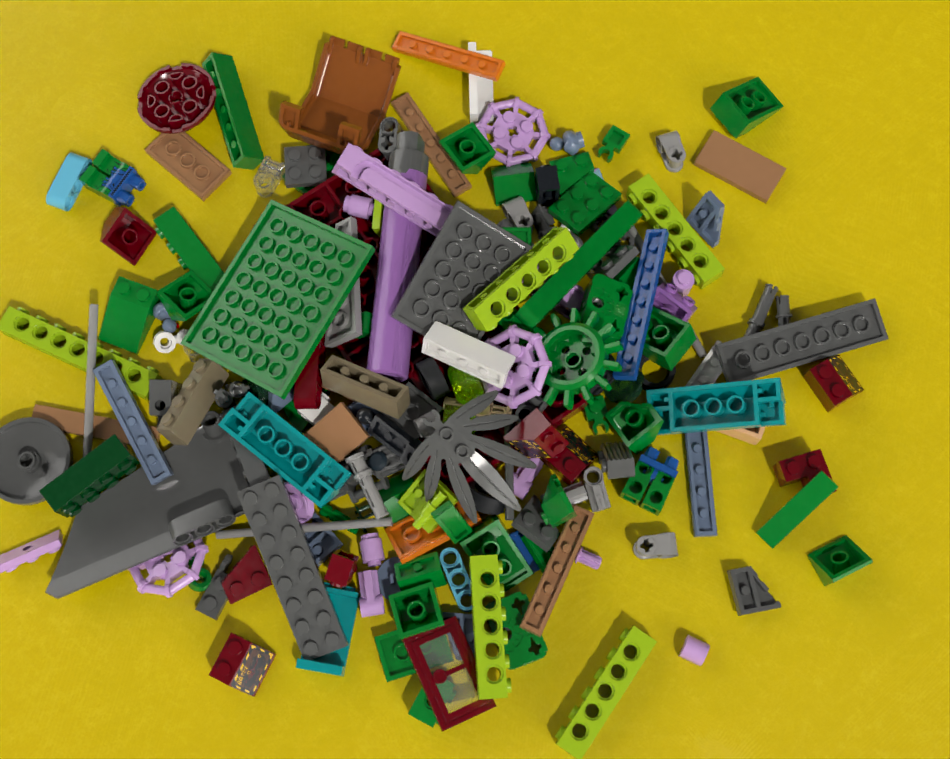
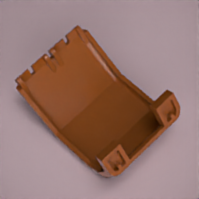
(345, 98)

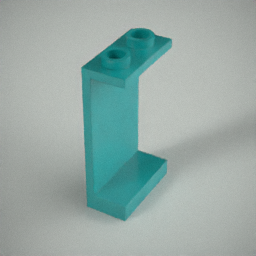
(345, 604)

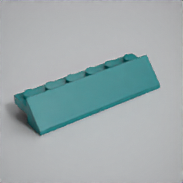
(720, 406)
(285, 450)

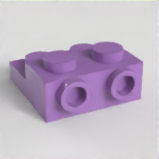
(673, 303)

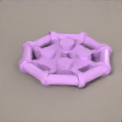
(523, 127)
(526, 366)
(170, 571)

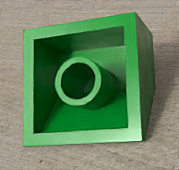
(416, 610)

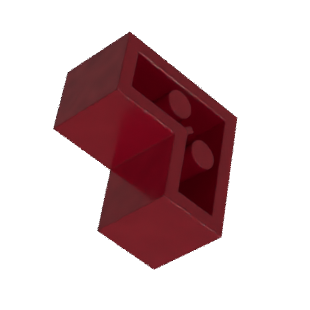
(800, 468)

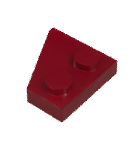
(246, 577)

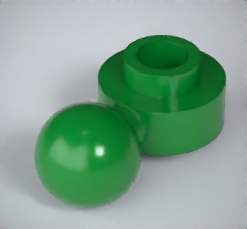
(205, 577)

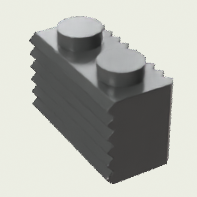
(616, 460)

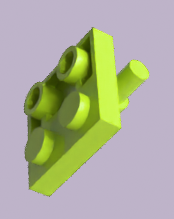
(415, 505)

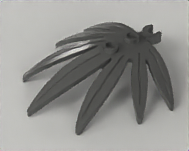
(457, 445)

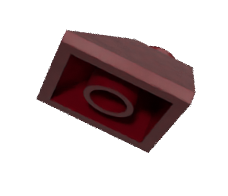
(127, 234)

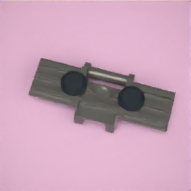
(381, 461)

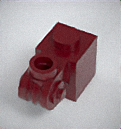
(341, 568)

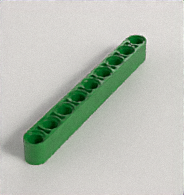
(575, 269)

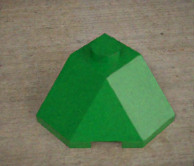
(635, 424)
(555, 504)

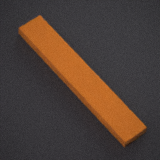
(449, 56)

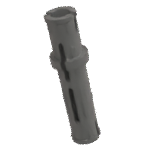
(756, 323)

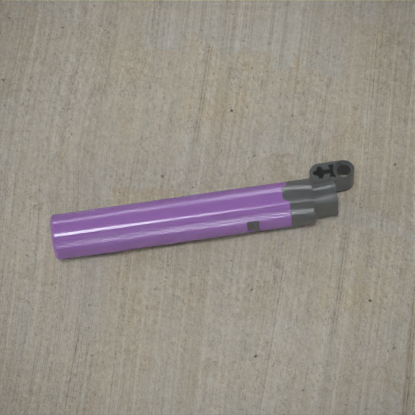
(398, 256)

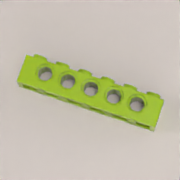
(648, 189)
(479, 308)
(643, 645)
(486, 688)

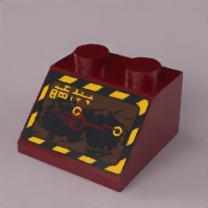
(832, 382)
(536, 437)
(573, 459)
(242, 664)

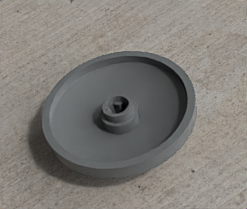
(30, 458)

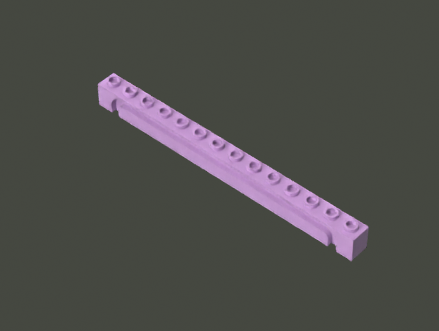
(414, 203)

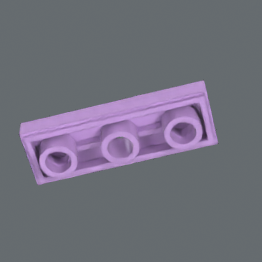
(31, 551)

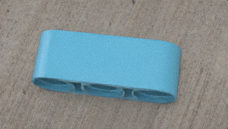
(67, 183)
(452, 570)

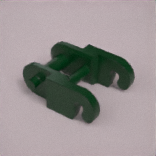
(359, 510)

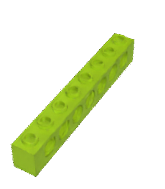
(15, 319)

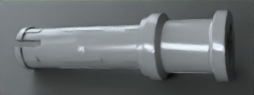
(363, 475)

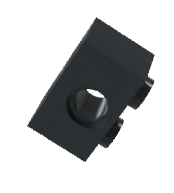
(547, 185)

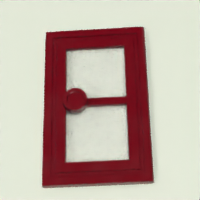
(447, 673)

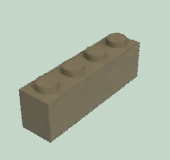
(365, 386)
(192, 402)

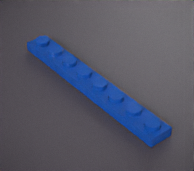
(641, 303)

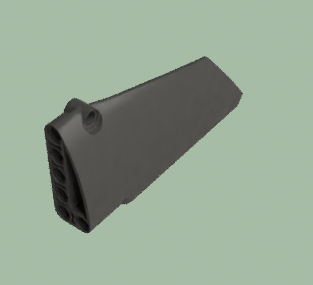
(148, 520)

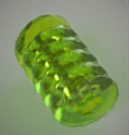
(464, 385)

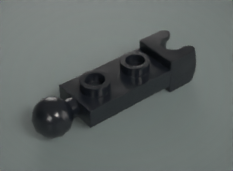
(389, 434)

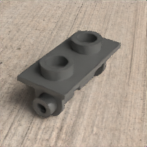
(542, 220)

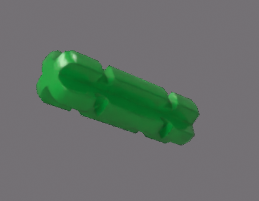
(335, 515)

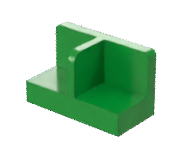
(420, 571)

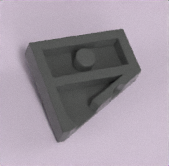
(532, 525)
(749, 592)

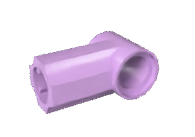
(524, 477)
(371, 599)

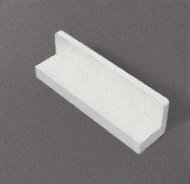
(479, 91)
(468, 354)

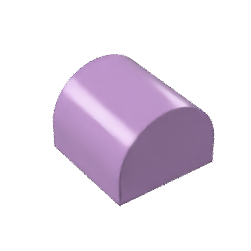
(694, 650)

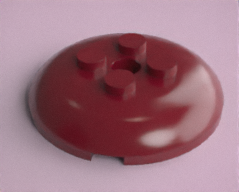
(176, 98)

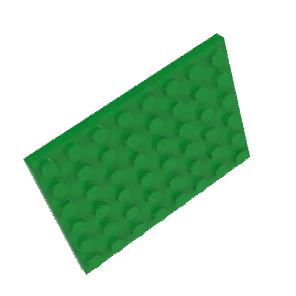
(278, 298)

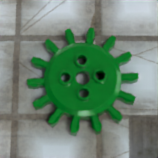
(579, 339)

